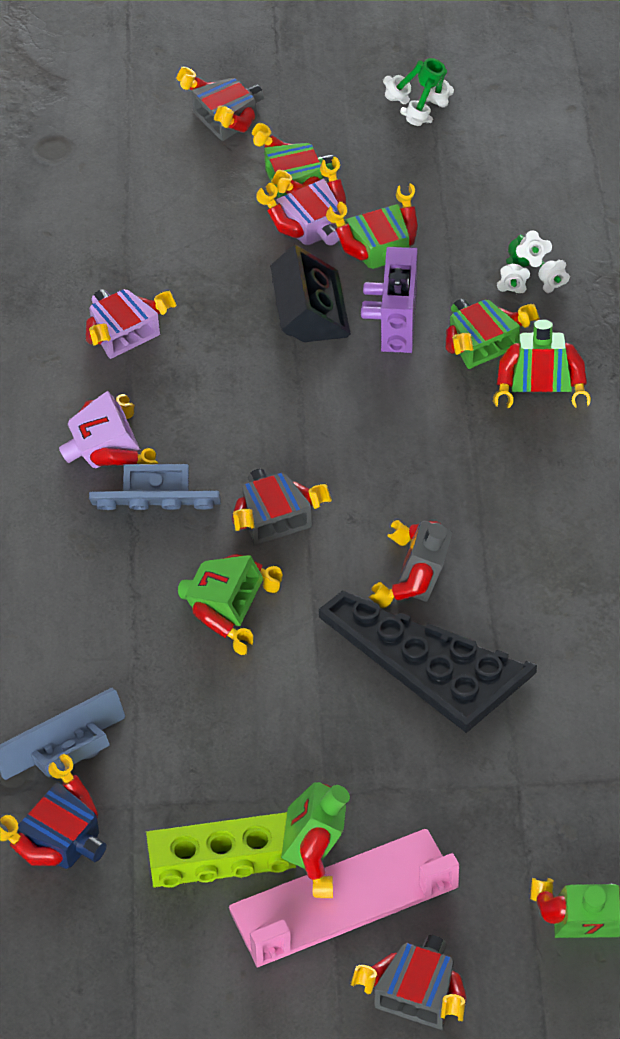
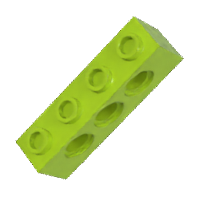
(207, 839)

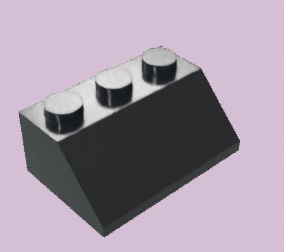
(309, 297)

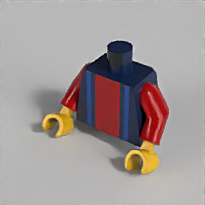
(59, 825)

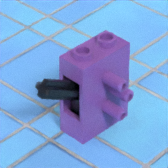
(398, 300)

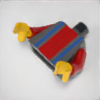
(222, 104)
(276, 506)
(422, 562)
(416, 983)

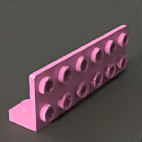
(363, 892)

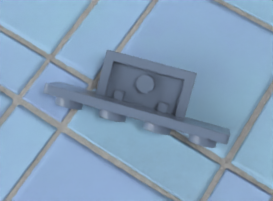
(155, 485)
(71, 733)

